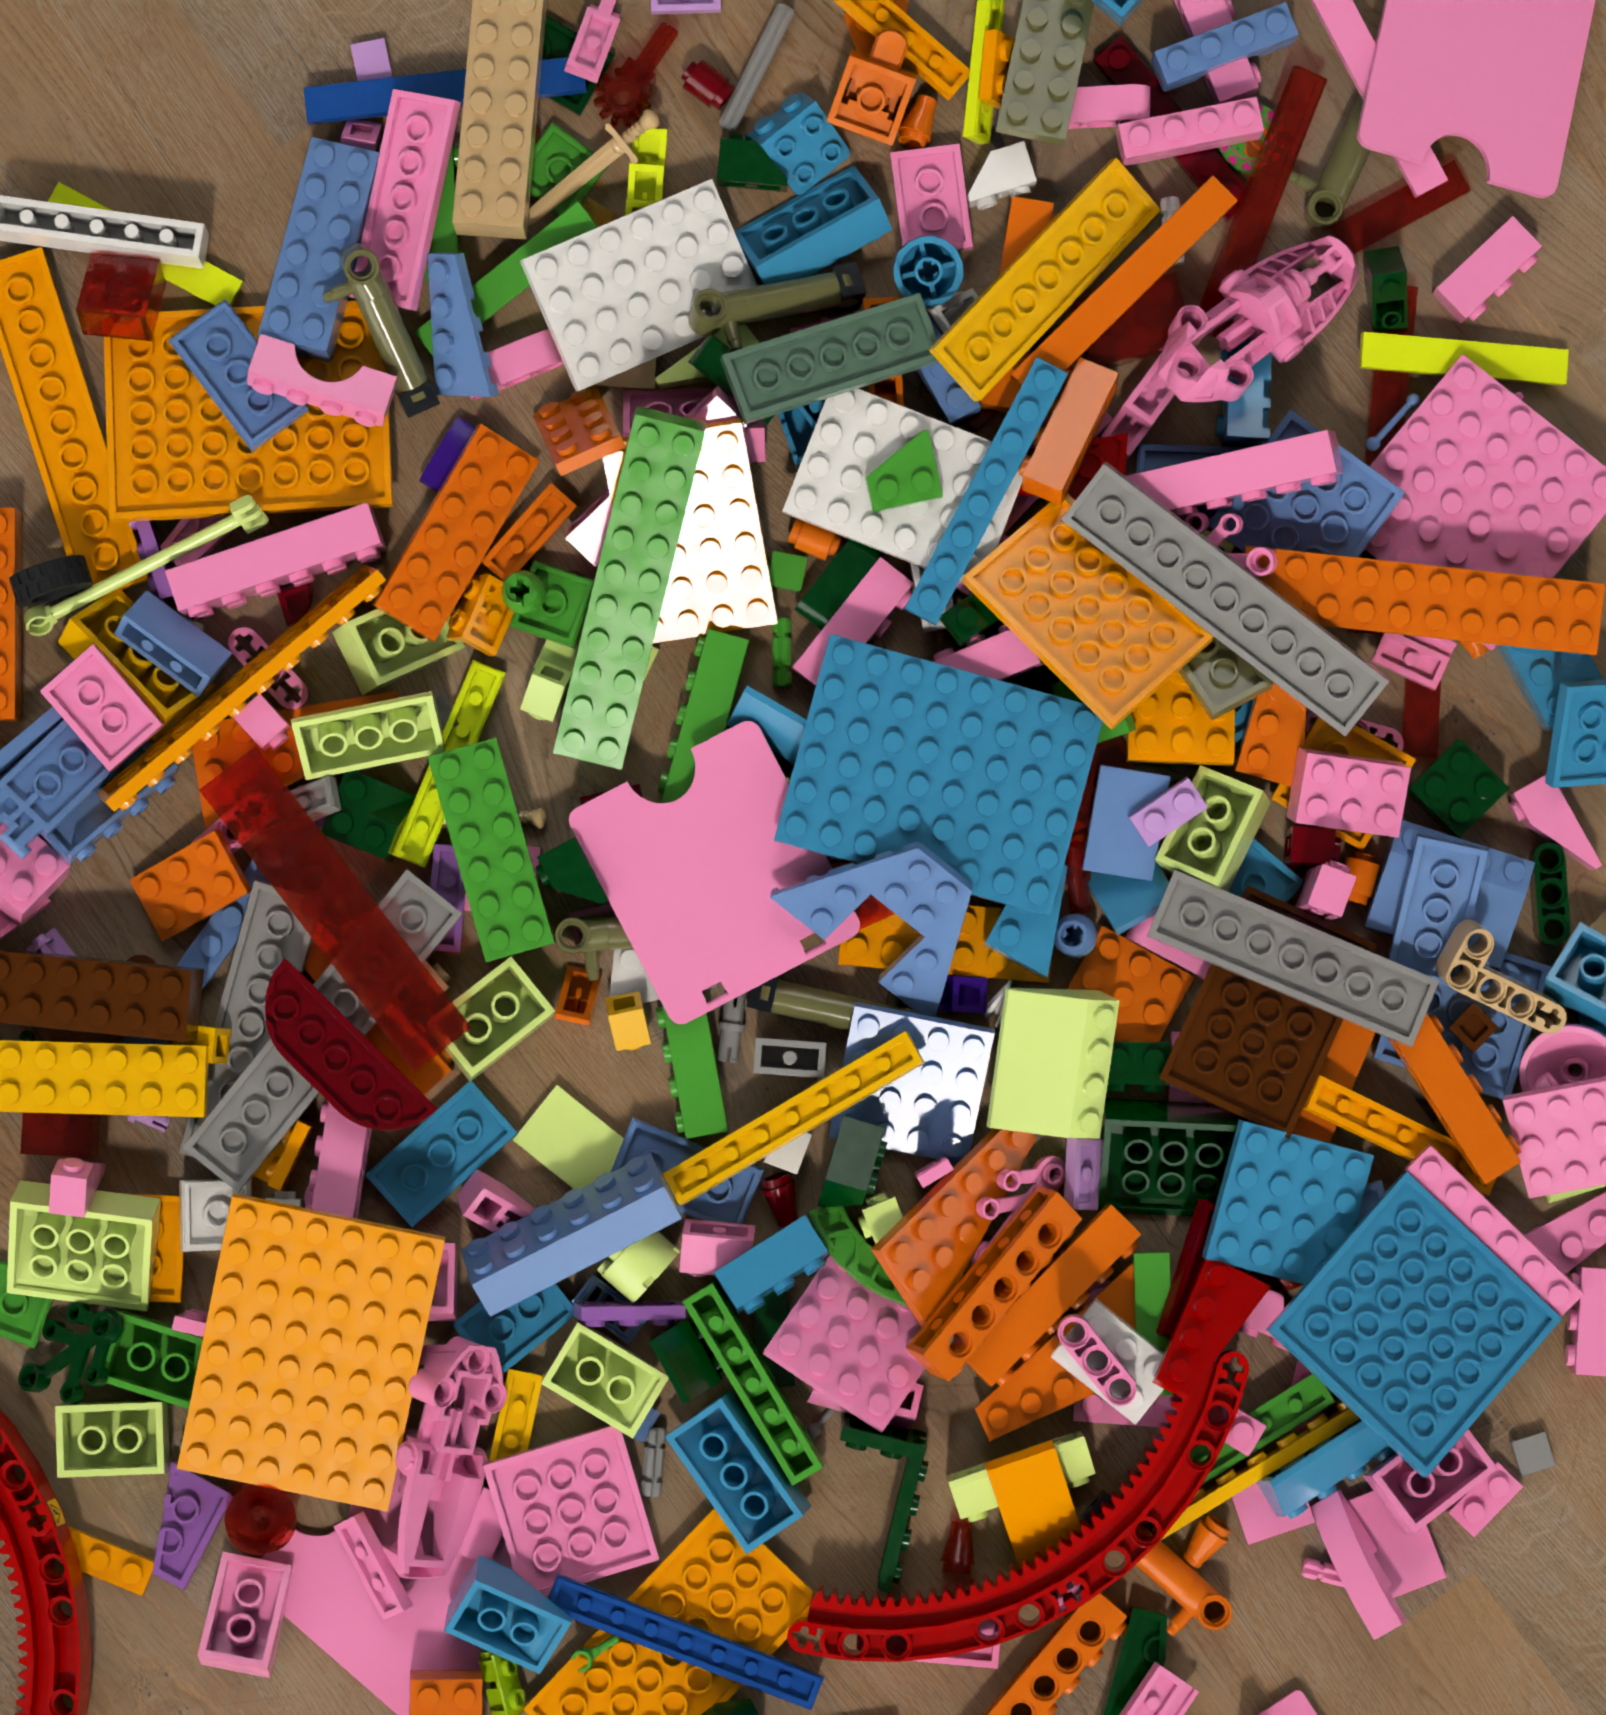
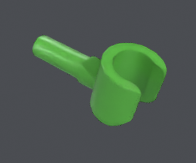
(593, 1652)

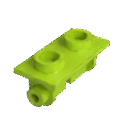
(507, 1695)

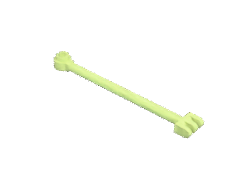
(245, 513)

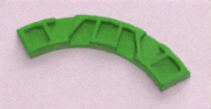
(852, 1251)

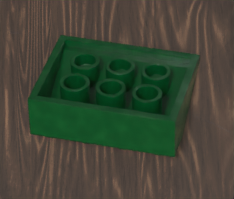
(1163, 1155)

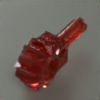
(635, 78)

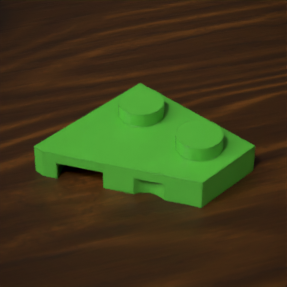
(905, 477)

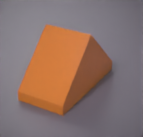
(577, 996)

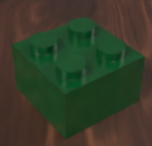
(1457, 789)

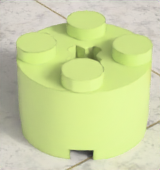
(638, 1265)

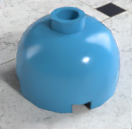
(929, 268)

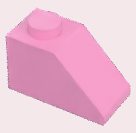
(712, 1245)

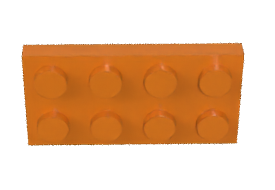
(578, 430)

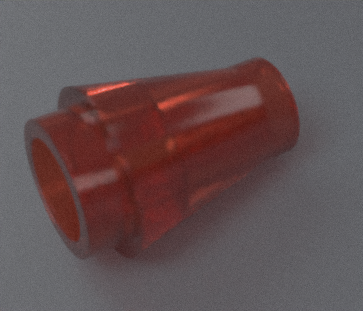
(958, 1549)

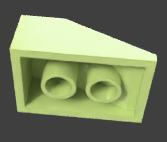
(385, 650)
(605, 1379)

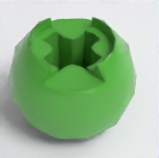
(531, 601)

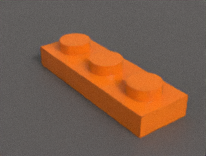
(529, 533)

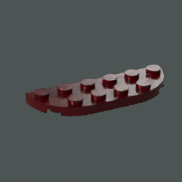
(338, 1056)

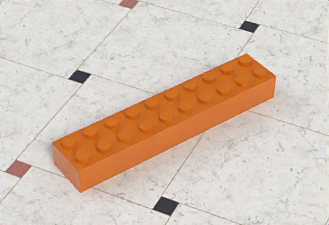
(1440, 601)

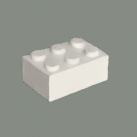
(1129, 1346)

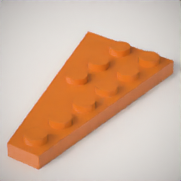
(233, 742)
(942, 1231)
(1043, 1384)

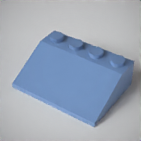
(1498, 900)

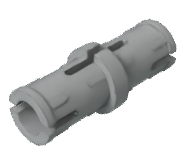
(731, 1029)

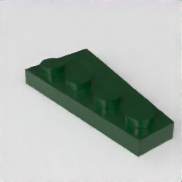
(1139, 1648)

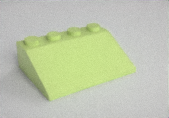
(1053, 1062)
(81, 1259)

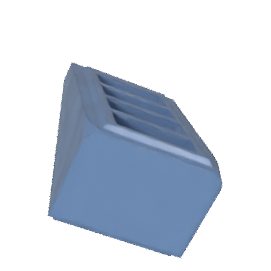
(588, 1289)

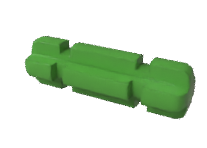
(781, 652)

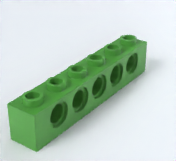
(754, 1382)

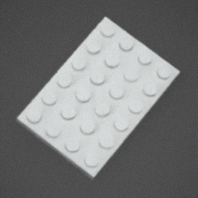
(632, 283)
(855, 438)

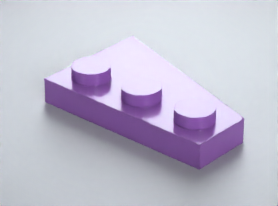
(189, 1522)

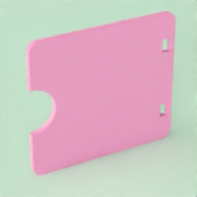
(1479, 73)
(700, 875)
(341, 1618)

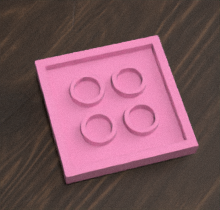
(1560, 1136)

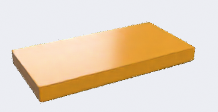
(1033, 1499)

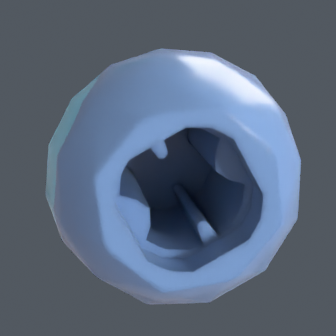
(1075, 935)

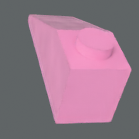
(1550, 816)
(74, 1186)
(490, 1202)

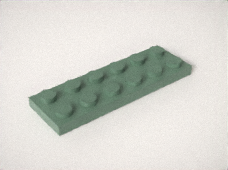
(830, 358)

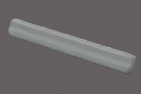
(756, 67)

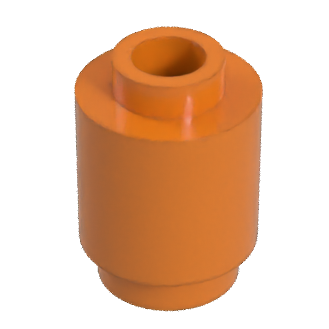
(814, 540)
(1367, 871)

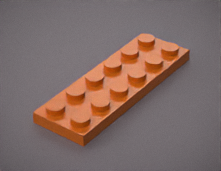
(456, 532)

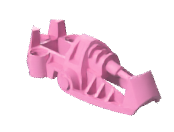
(1268, 308)
(441, 1456)

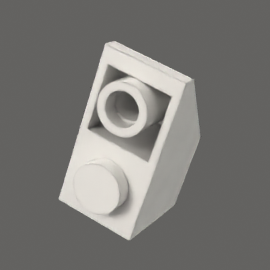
(1003, 175)

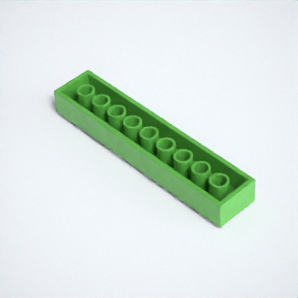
(629, 587)

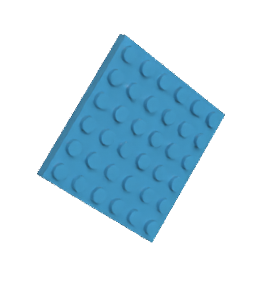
(1414, 1324)

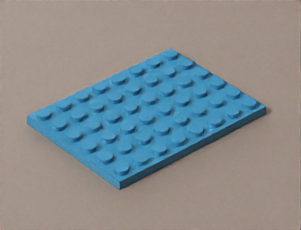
(942, 760)

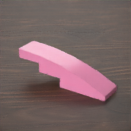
(1142, 408)
(1356, 1565)

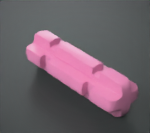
(1326, 1572)

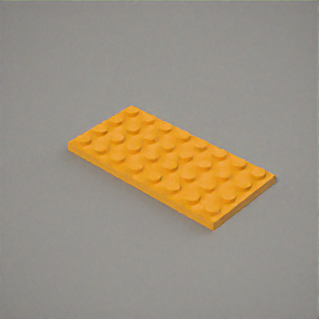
(702, 1583)

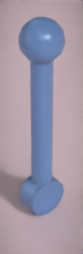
(1373, 443)

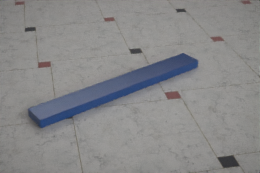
(373, 96)
(686, 1642)

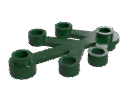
(105, 1330)

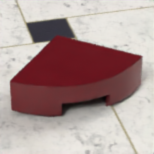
(295, 602)

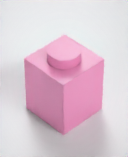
(263, 723)

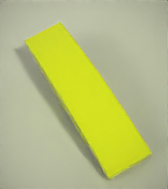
(648, 174)

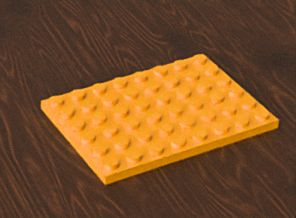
(184, 460)
(310, 1352)

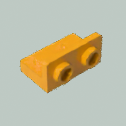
(995, 66)
(481, 615)
(283, 1159)

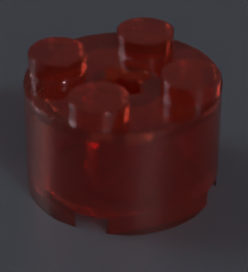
(268, 1533)

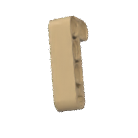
(1502, 988)

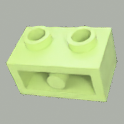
(879, 1216)

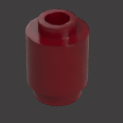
(707, 84)

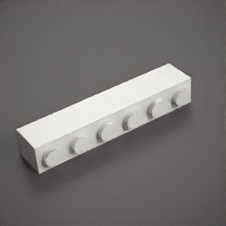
(102, 231)

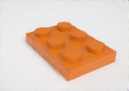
(190, 885)

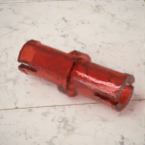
(1077, 879)

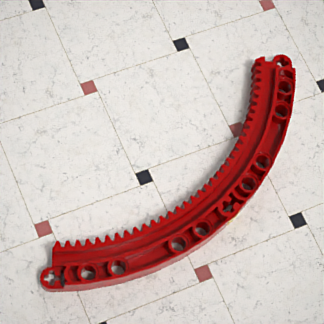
(951, 1621)
(55, 1643)

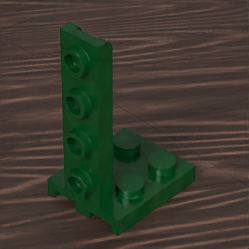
(893, 1444)

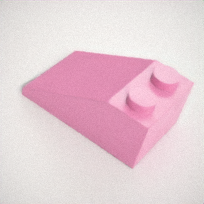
(245, 1615)

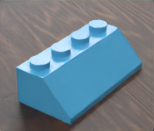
(814, 229)
(778, 724)
(1321, 1468)
(738, 1471)

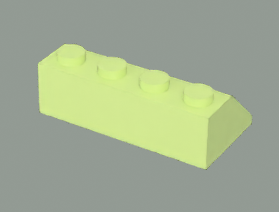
(368, 735)
(974, 1491)

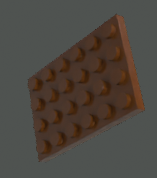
(1252, 1044)

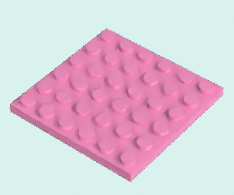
(1486, 483)

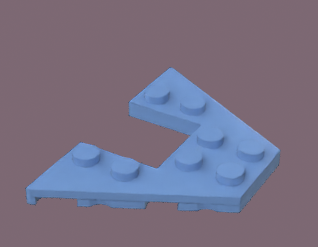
(915, 888)

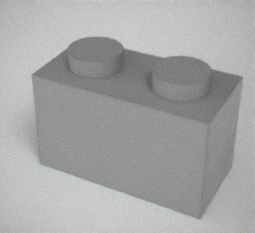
(789, 1057)

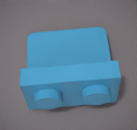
(800, 142)

